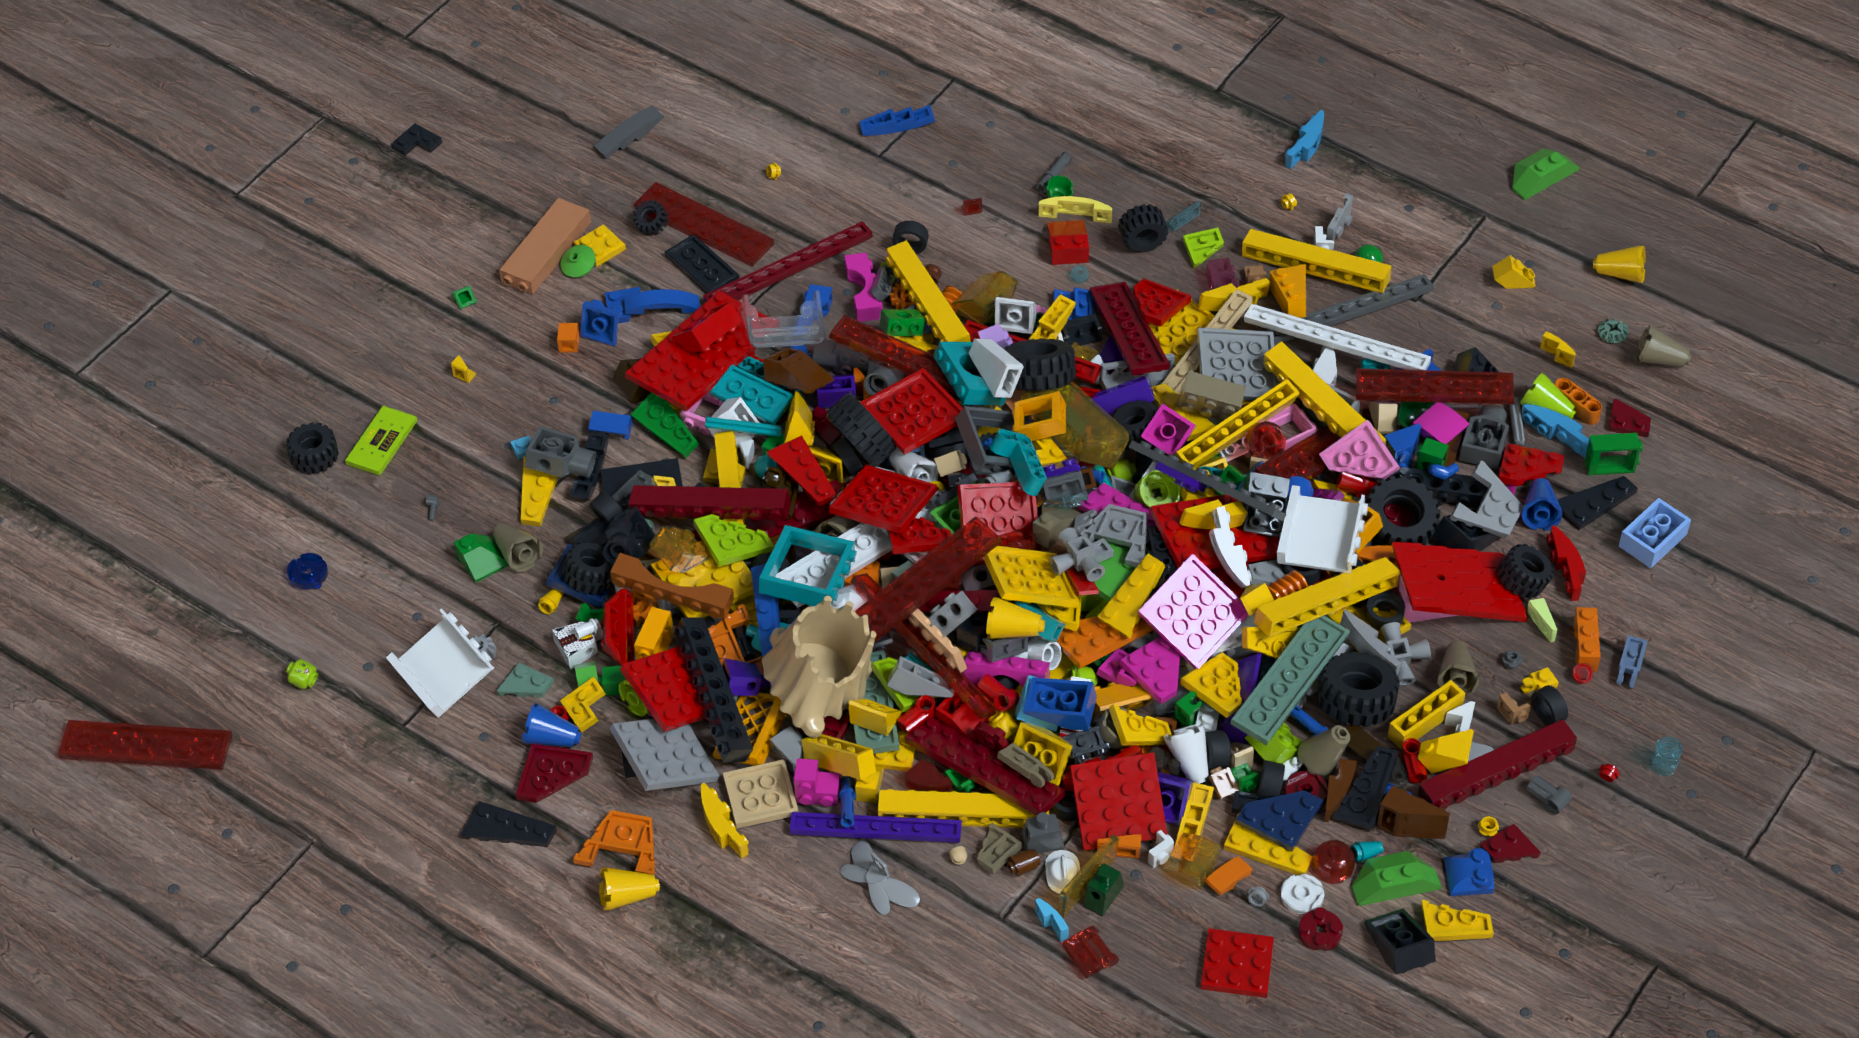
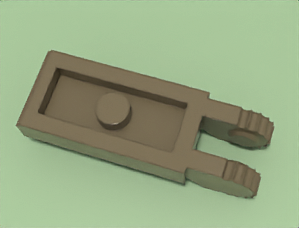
(1026, 764)

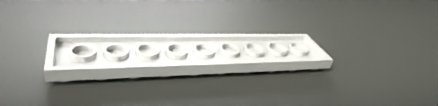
(870, 545)

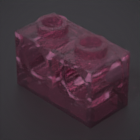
(1221, 273)

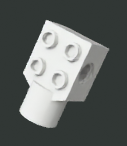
(1042, 650)

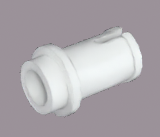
(587, 628)

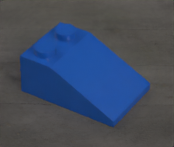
(1061, 702)

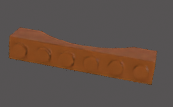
(709, 599)

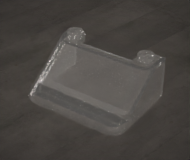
(785, 330)

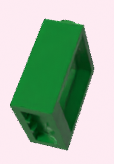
(1613, 464)

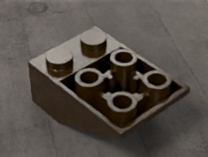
(633, 391)

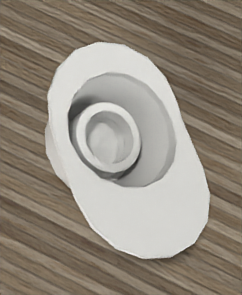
(1060, 869)

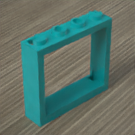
(800, 592)

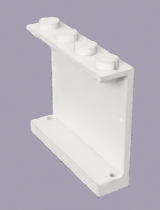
(1321, 532)
(443, 664)

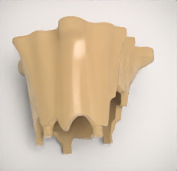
(820, 664)

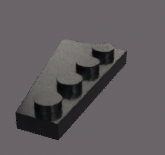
(1363, 801)
(507, 826)

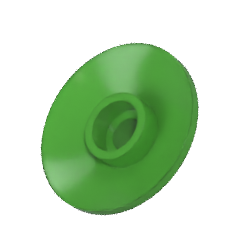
(578, 261)

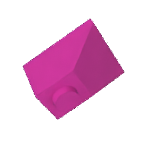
(1168, 430)

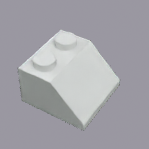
(1015, 315)

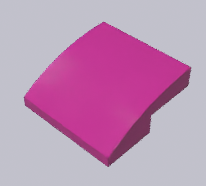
(1441, 423)
(1114, 672)

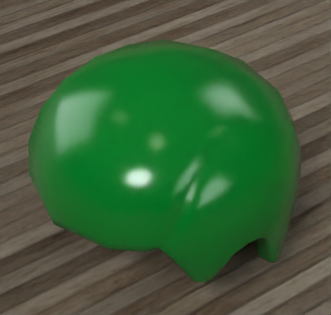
(1059, 186)
(1370, 252)

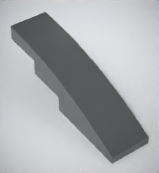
(626, 132)

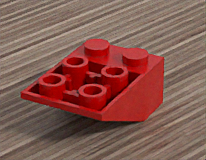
(958, 715)

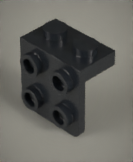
(1086, 744)

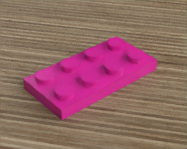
(1107, 495)

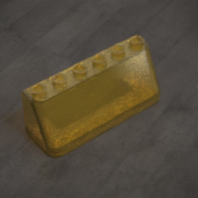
(1089, 429)

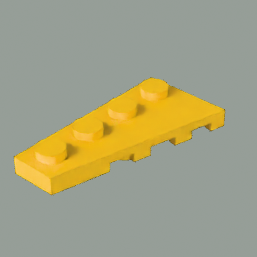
(1255, 847)

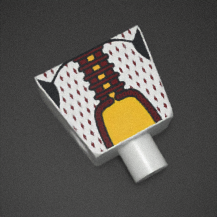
(573, 649)

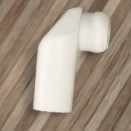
(1291, 766)

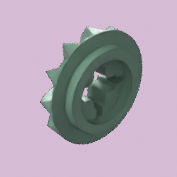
(1614, 336)

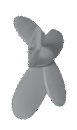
(872, 870)

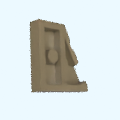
(997, 849)

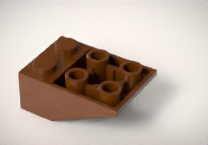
(795, 370)
(1411, 816)

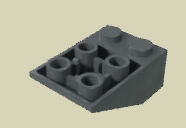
(1272, 489)

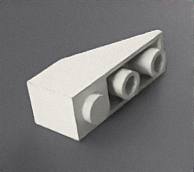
(1325, 366)

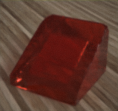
(972, 206)

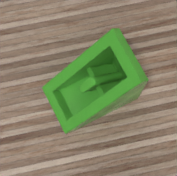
(585, 672)

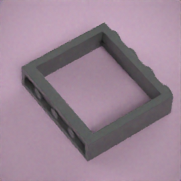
(986, 417)

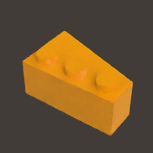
(1289, 289)

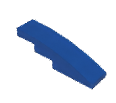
(891, 122)

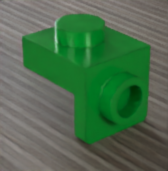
(1231, 475)
(586, 613)
(1245, 778)
(959, 781)

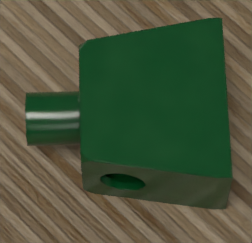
(1106, 883)

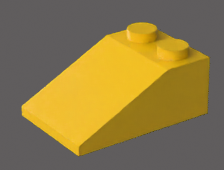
(1045, 747)

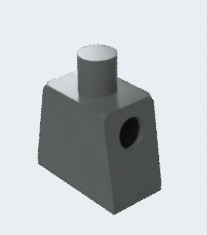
(1042, 834)

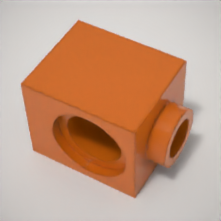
(568, 337)

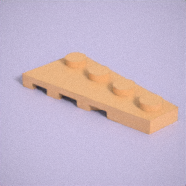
(941, 644)

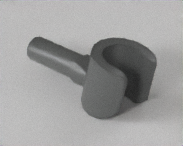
(432, 500)

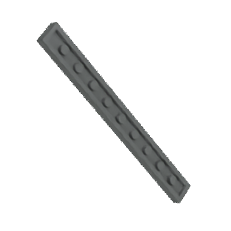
(1364, 304)
(1212, 481)

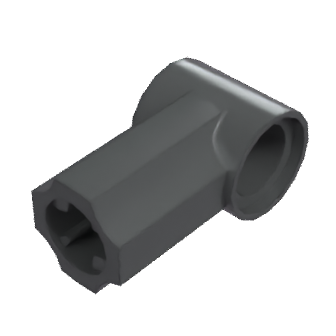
(1554, 798)

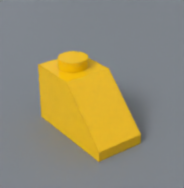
(868, 789)

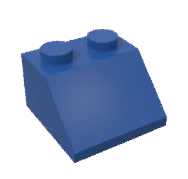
(1404, 444)

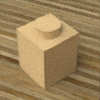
(951, 463)

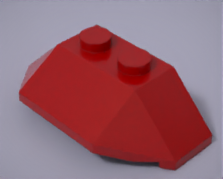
(619, 627)

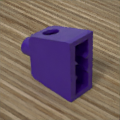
(743, 677)

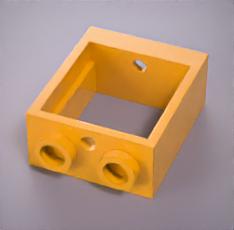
(1038, 404)
(655, 633)

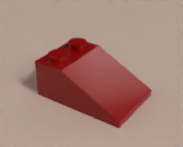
(1068, 242)

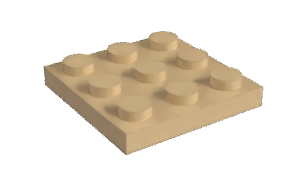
(760, 793)

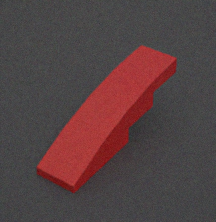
(1080, 583)

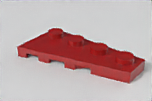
(802, 467)

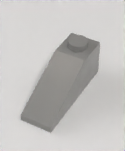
(916, 680)

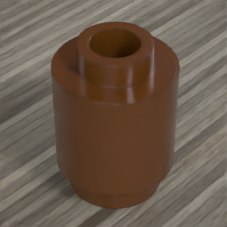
(1023, 862)

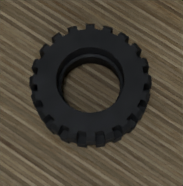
(1046, 363)
(861, 430)
(1416, 499)
(1365, 706)

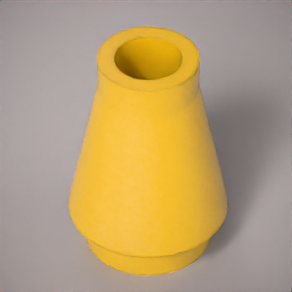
(550, 601)

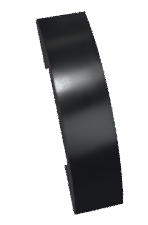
(584, 487)

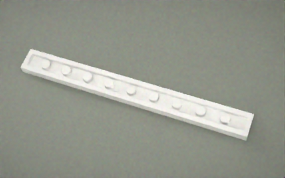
(1336, 338)

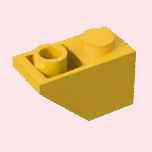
(1513, 274)

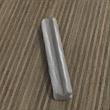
(1516, 422)

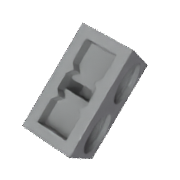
(951, 613)

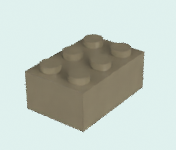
(1210, 396)

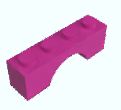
(859, 271)
(1015, 667)

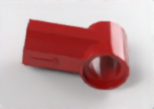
(1355, 484)
(997, 692)
(916, 715)
(1415, 769)

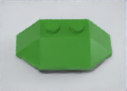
(1540, 172)
(1394, 878)

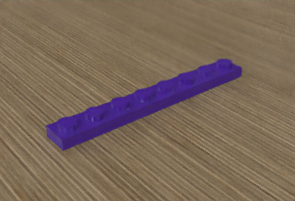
(877, 827)

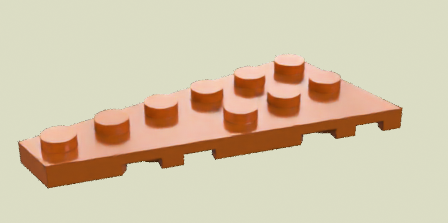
(1096, 640)

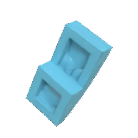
(1049, 916)

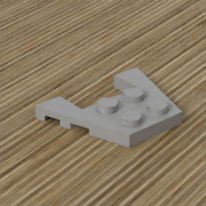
(1497, 509)
(1121, 527)

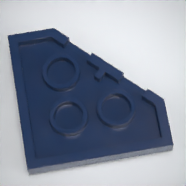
(557, 581)
(1281, 817)

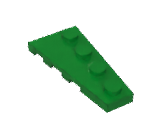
(664, 423)

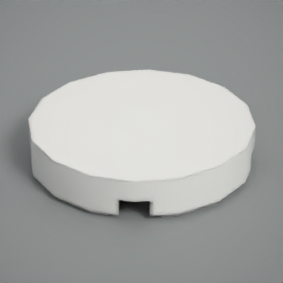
(1302, 893)

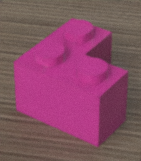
(815, 786)

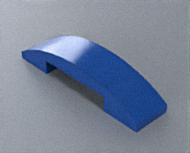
(661, 299)

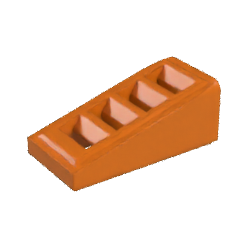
(1128, 845)

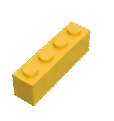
(1426, 714)
(840, 756)

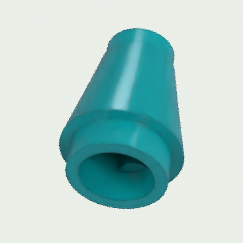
(1366, 850)

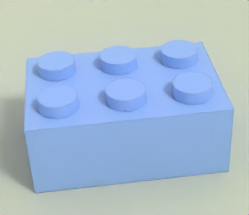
(1654, 533)

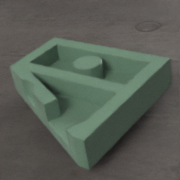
(526, 682)

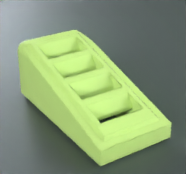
(1541, 616)

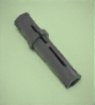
(1055, 170)

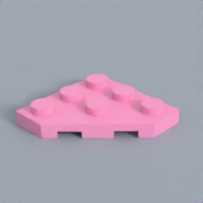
(1361, 454)

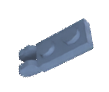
(1631, 659)

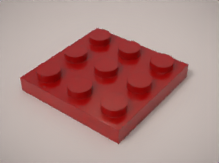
(1237, 963)

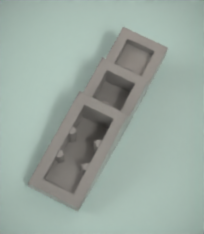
(1366, 640)

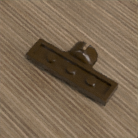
(780, 479)

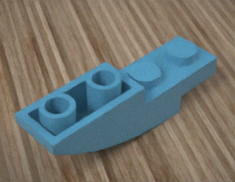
(1307, 143)
(1555, 424)

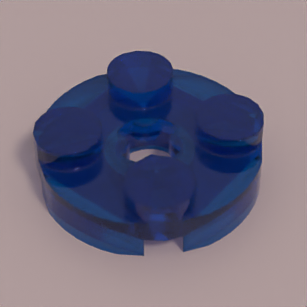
(310, 580)

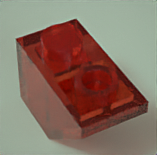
(926, 777)

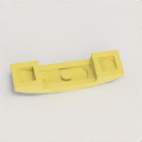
(1077, 206)

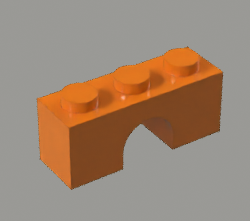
(1587, 634)

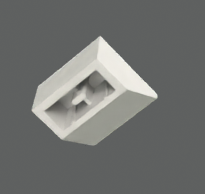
(735, 410)

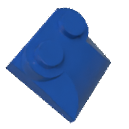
(599, 322)
(1469, 873)

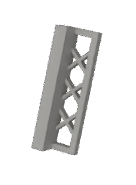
(1119, 376)

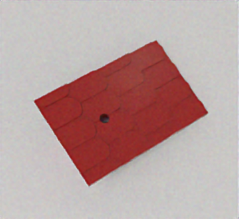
(1453, 583)

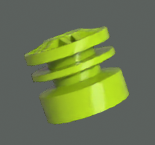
(1164, 485)

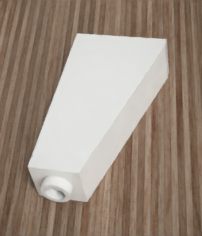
(996, 367)

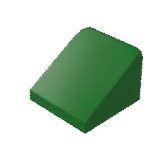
(464, 297)

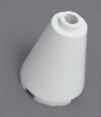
(914, 466)
(1189, 748)

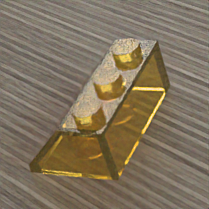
(980, 297)

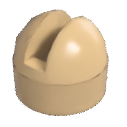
(958, 855)

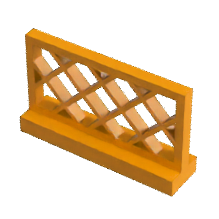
(769, 728)

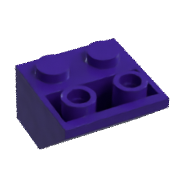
(834, 391)

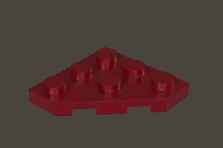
(551, 770)

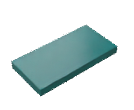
(761, 397)

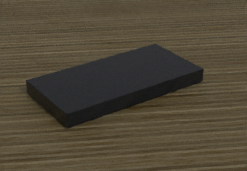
(701, 264)
(616, 477)

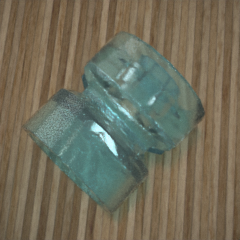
(1666, 756)

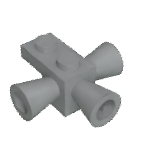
(1081, 555)
(1404, 652)

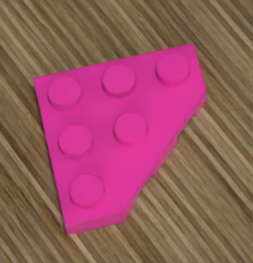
(1155, 668)

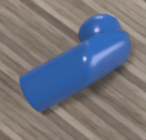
(1443, 472)

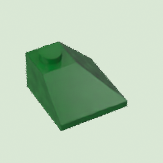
(479, 556)

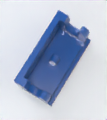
(611, 423)

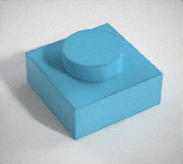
(520, 445)

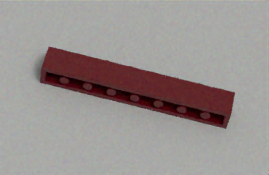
(704, 501)
(1498, 765)

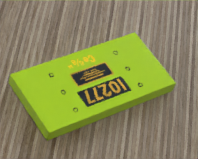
(381, 440)

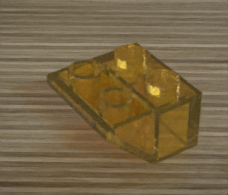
(678, 549)

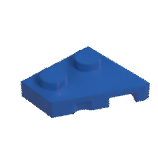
(615, 301)

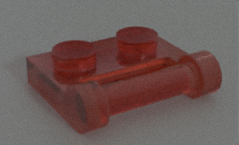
(1085, 956)

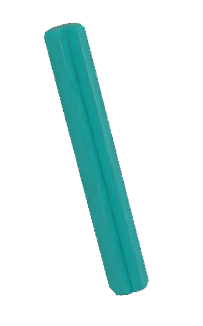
(743, 426)

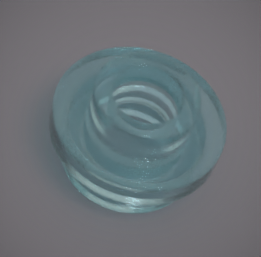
(1079, 273)

